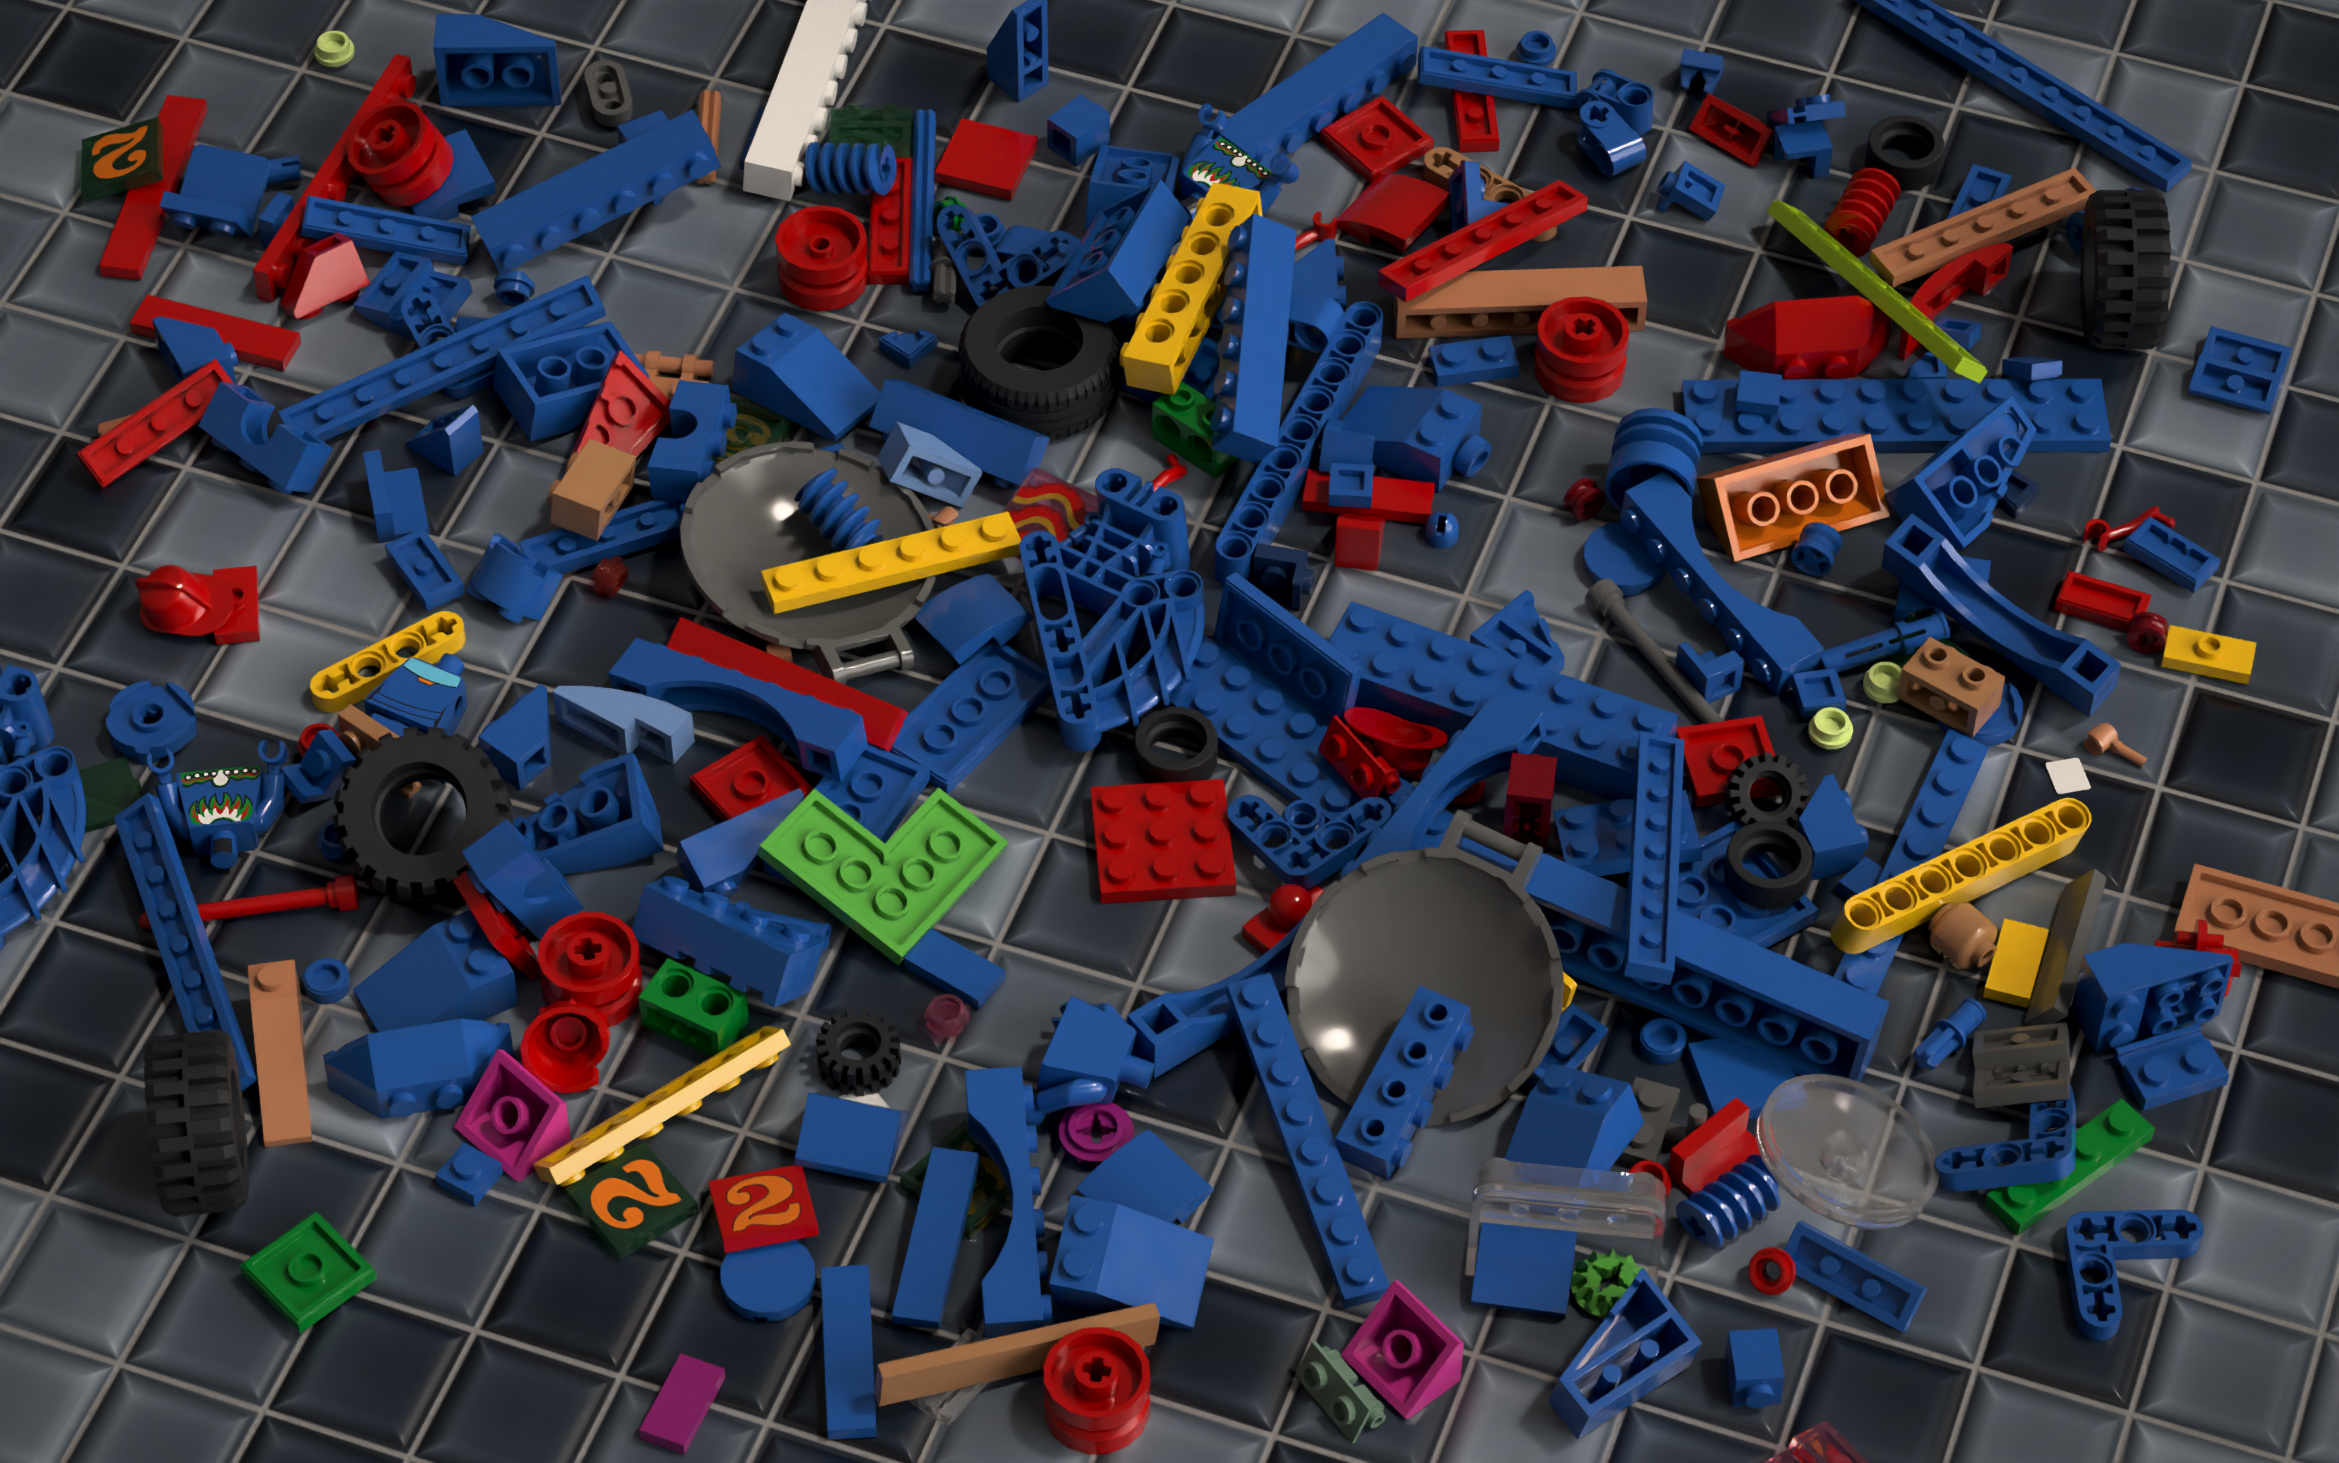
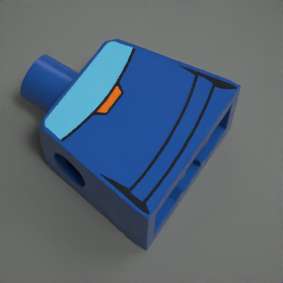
(422, 694)

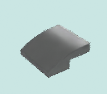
(2021, 1065)

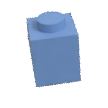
(928, 465)

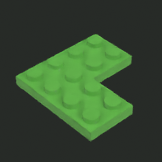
(879, 888)

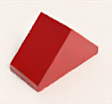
(1359, 541)

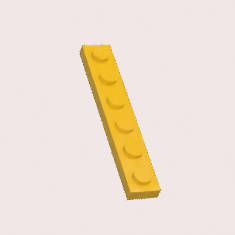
(890, 562)
(676, 1097)

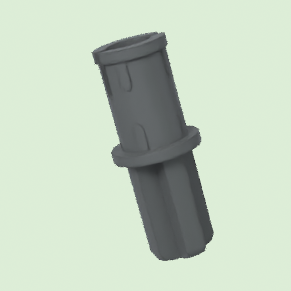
(943, 274)

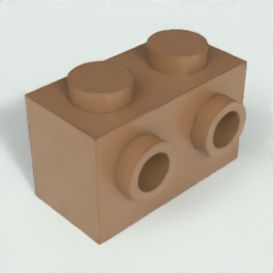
(591, 489)
(1951, 687)

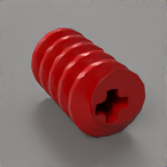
(1863, 209)

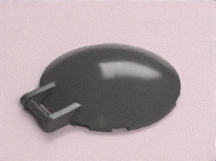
(749, 522)
(1438, 925)

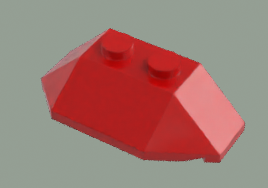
(1809, 337)

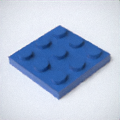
(1707, 896)

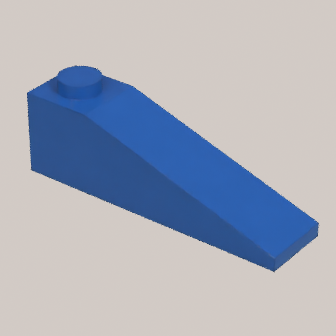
(1967, 476)
(598, 821)

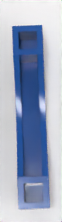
(1767, 640)
(2056, 659)
(819, 734)
(1476, 753)
(1190, 1021)
(997, 1122)

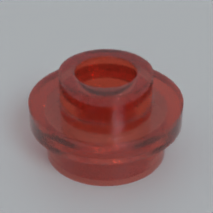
(610, 576)

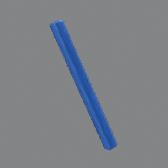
(922, 200)

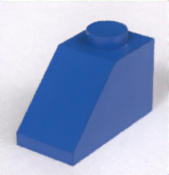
(191, 347)

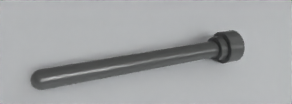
(1607, 600)

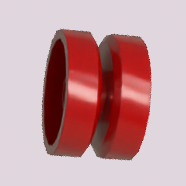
(400, 153)
(822, 258)
(1581, 349)
(593, 962)
(1096, 1390)

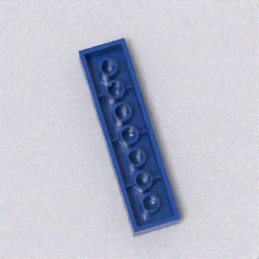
(1444, 679)

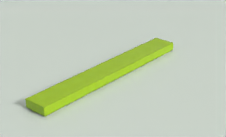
(1878, 291)

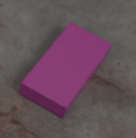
(682, 1403)

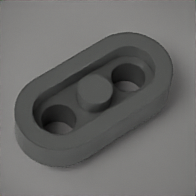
(608, 93)

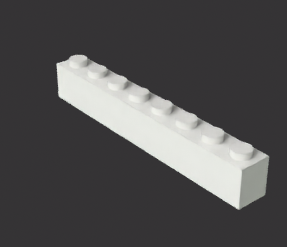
(801, 95)

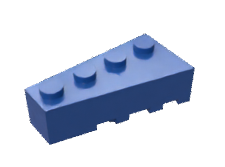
(728, 940)

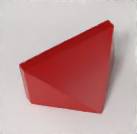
(1732, 129)

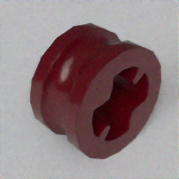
(1584, 499)
(2147, 632)

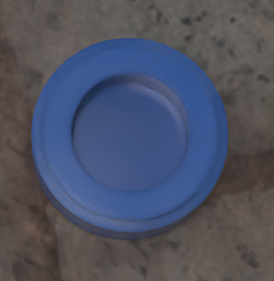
(1472, 456)
(326, 981)
(1662, 1041)

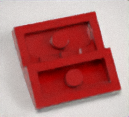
(1394, 210)

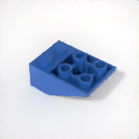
(2146, 992)

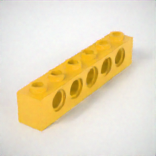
(1188, 294)

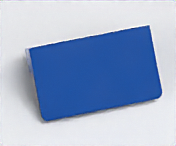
(394, 499)

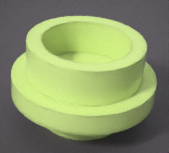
(334, 49)
(1882, 682)
(1830, 728)

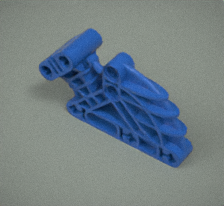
(1127, 536)
(42, 790)

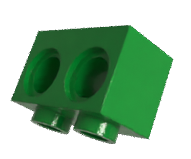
(1183, 426)
(693, 1008)

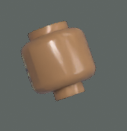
(1963, 935)

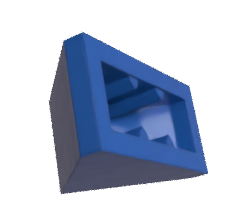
(450, 440)

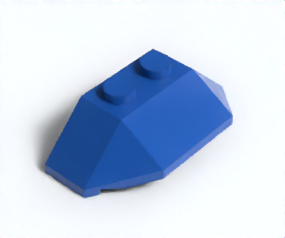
(416, 1066)

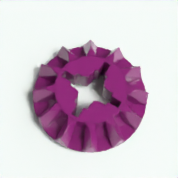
(1076, 1131)

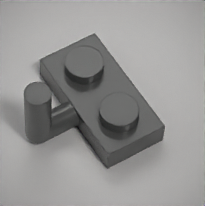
(1657, 1108)

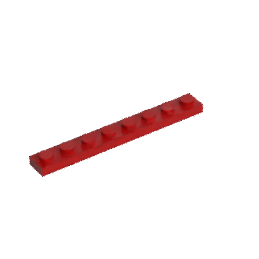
(330, 182)

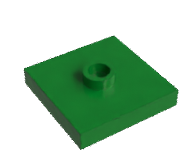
(308, 1272)

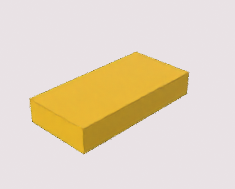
(2016, 963)

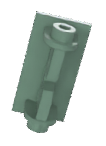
(1331, 1385)

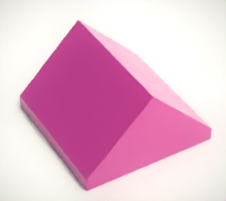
(514, 1117)
(1405, 1352)

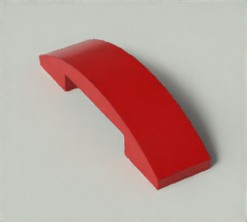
(1975, 270)

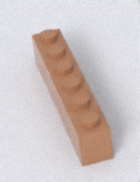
(1514, 300)

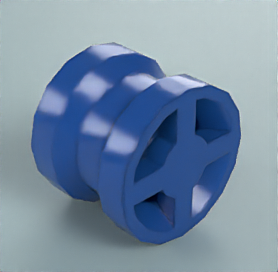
(1816, 549)

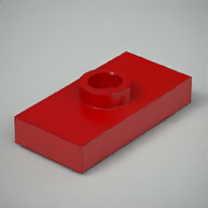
(244, 621)

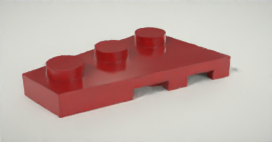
(626, 410)

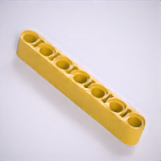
(1960, 875)

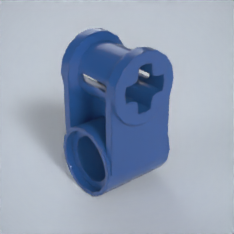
(1629, 98)
(1608, 139)

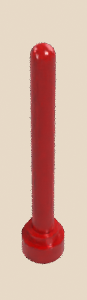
(338, 894)

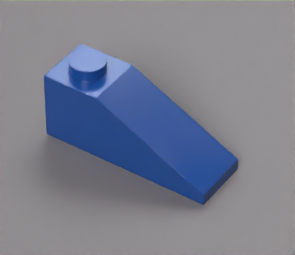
(1020, 51)
(726, 853)

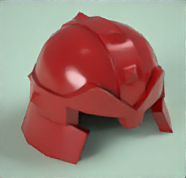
(566, 1046)

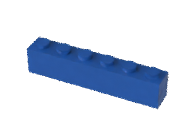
(1323, 90)
(596, 191)
(1253, 339)

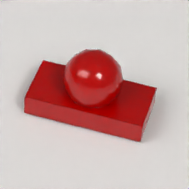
(1284, 911)

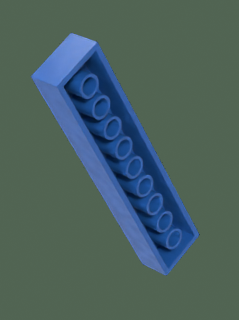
(1718, 977)

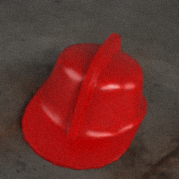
(184, 601)
(1400, 742)

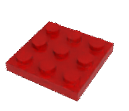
(1162, 841)

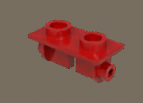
(1355, 762)

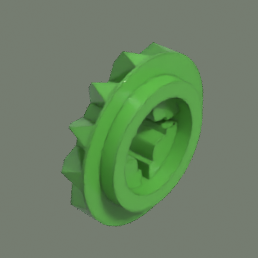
(1587, 1281)

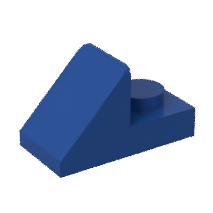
(1466, 196)

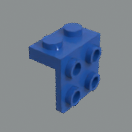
(219, 191)

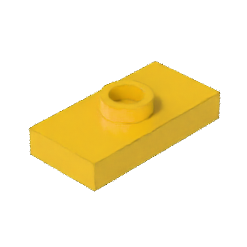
(2209, 654)

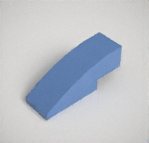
(625, 720)

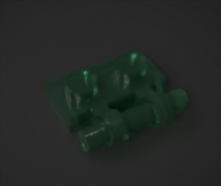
(873, 125)

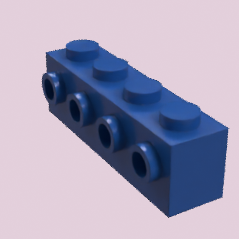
(982, 438)
(1404, 1083)

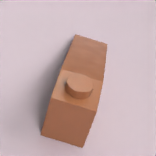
(280, 1052)

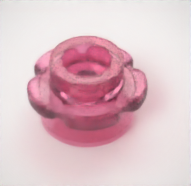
(946, 1007)

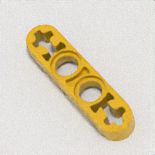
(384, 657)

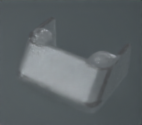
(1568, 1201)

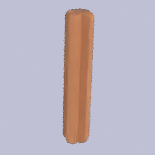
(709, 116)

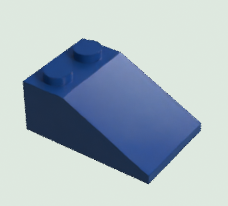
(493, 63)
(1125, 171)
(557, 377)
(803, 378)
(1415, 429)
(440, 978)
(1575, 1121)
(1127, 1259)

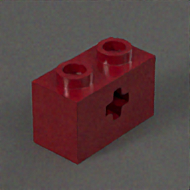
(1530, 798)

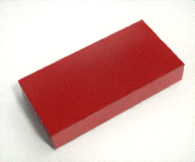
(2100, 601)

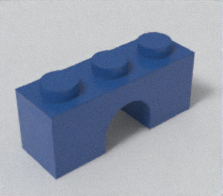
(239, 423)
(699, 427)
(518, 882)

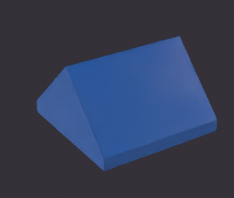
(850, 1137)

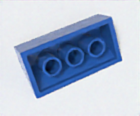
(1121, 255)

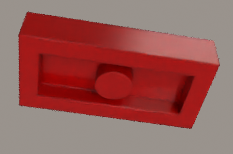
(1713, 1148)

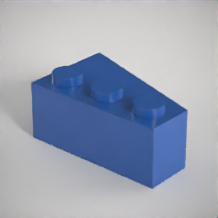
(1625, 1359)

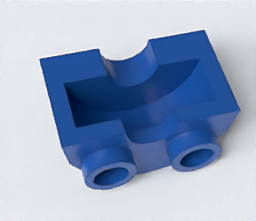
(513, 580)

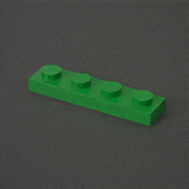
(2099, 1148)

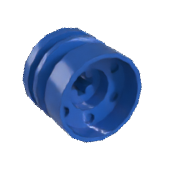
(1649, 444)

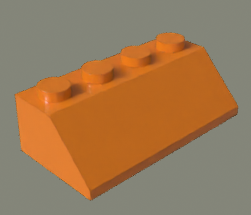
(1774, 498)

